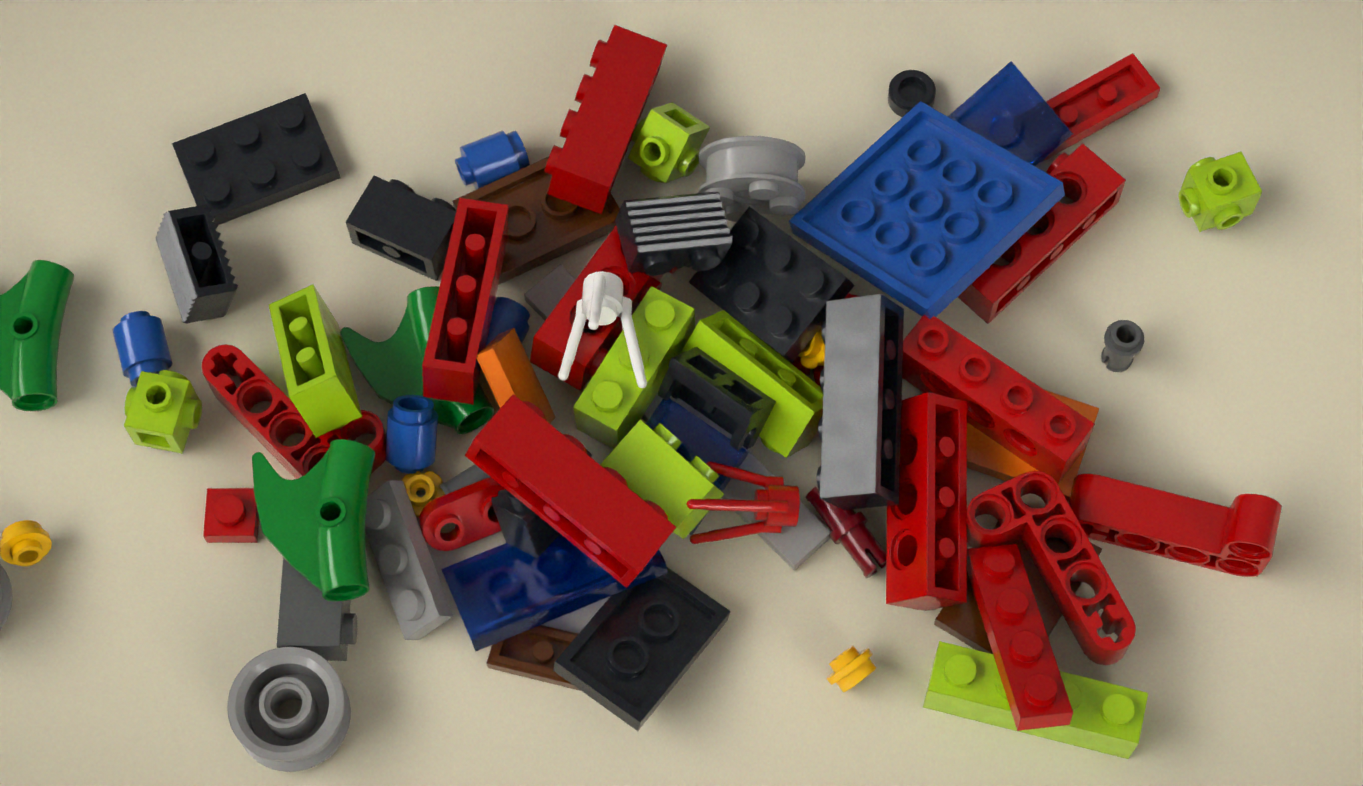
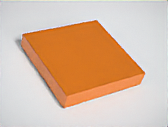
(511, 372)

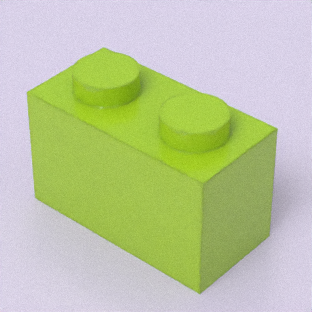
(662, 475)

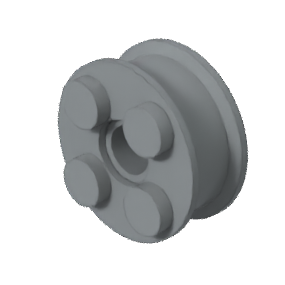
(754, 174)
(297, 741)

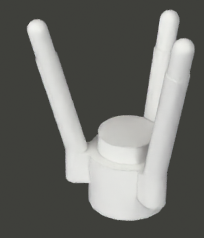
(601, 304)

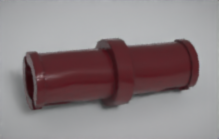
(851, 532)

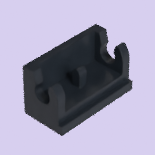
(718, 395)

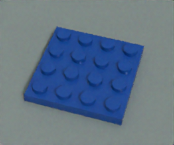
(926, 209)

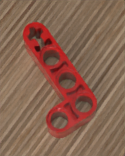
(282, 416)
(1178, 527)
(1057, 569)

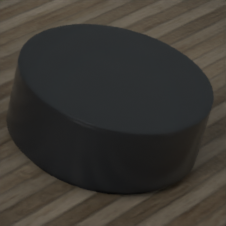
(909, 89)

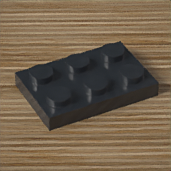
(257, 159)
(772, 285)
(641, 645)

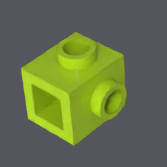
(668, 143)
(1219, 192)
(162, 411)

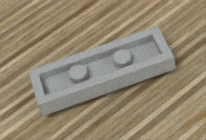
(405, 561)

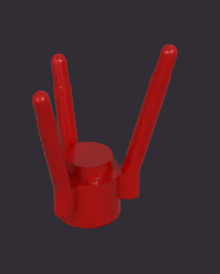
(775, 505)

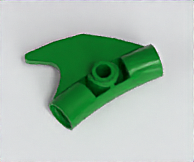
(31, 334)
(395, 365)
(320, 517)

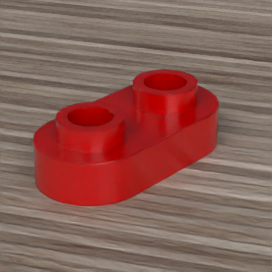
(465, 508)

